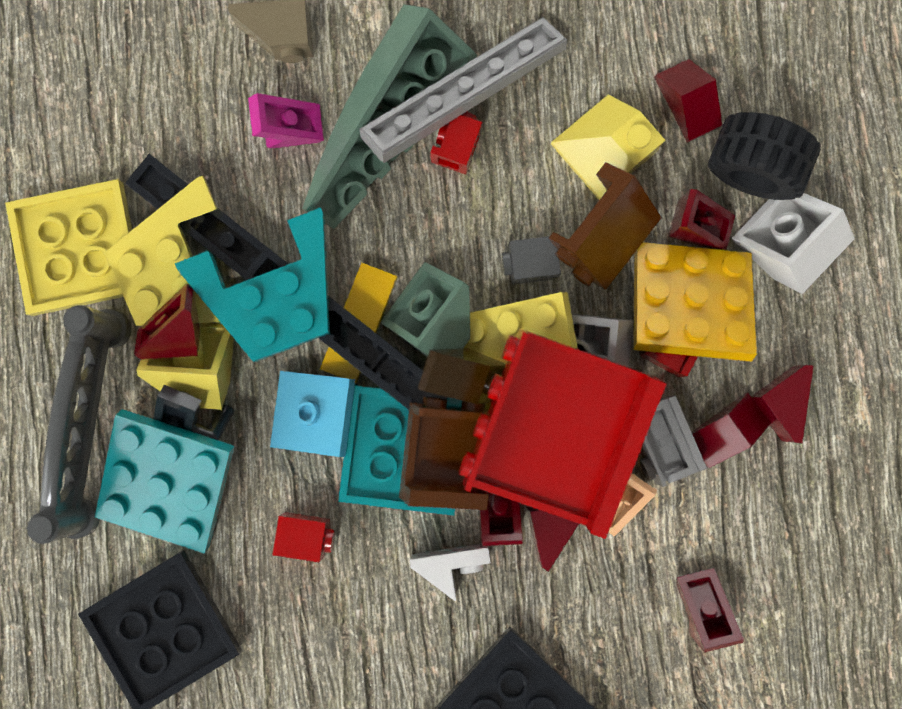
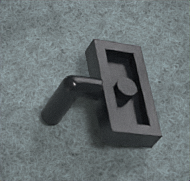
(182, 411)

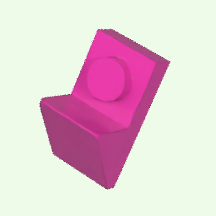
(285, 121)

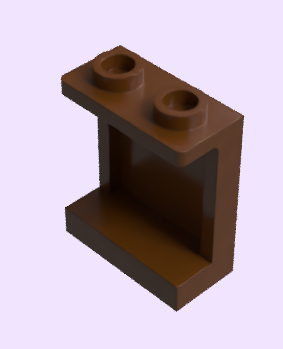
(609, 231)
(434, 452)

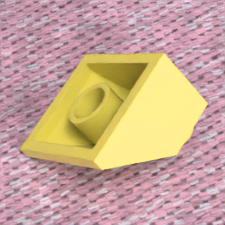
(608, 134)
(201, 375)

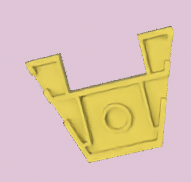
(148, 254)

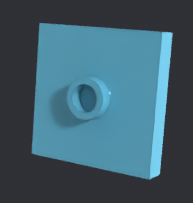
(312, 413)

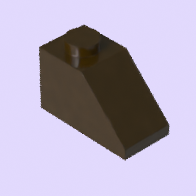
(460, 374)

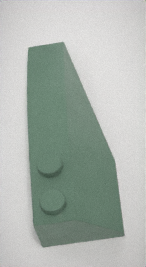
(408, 60)

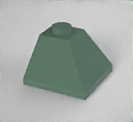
(431, 311)

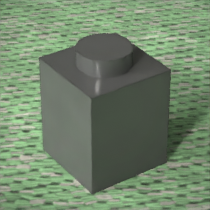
(531, 260)

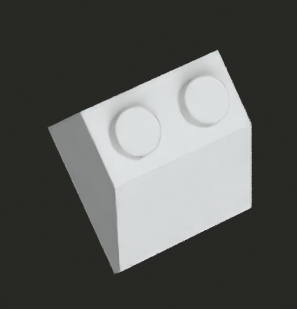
(795, 239)

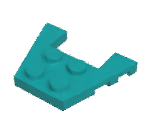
(276, 307)

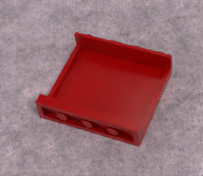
(562, 430)

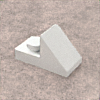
(438, 565)

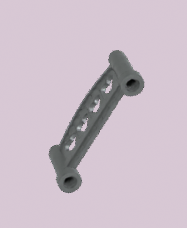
(67, 512)

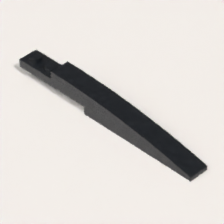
(252, 258)

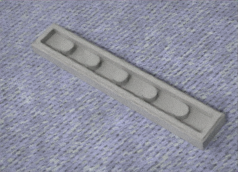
(462, 89)

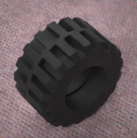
(764, 155)

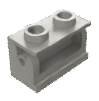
(670, 446)

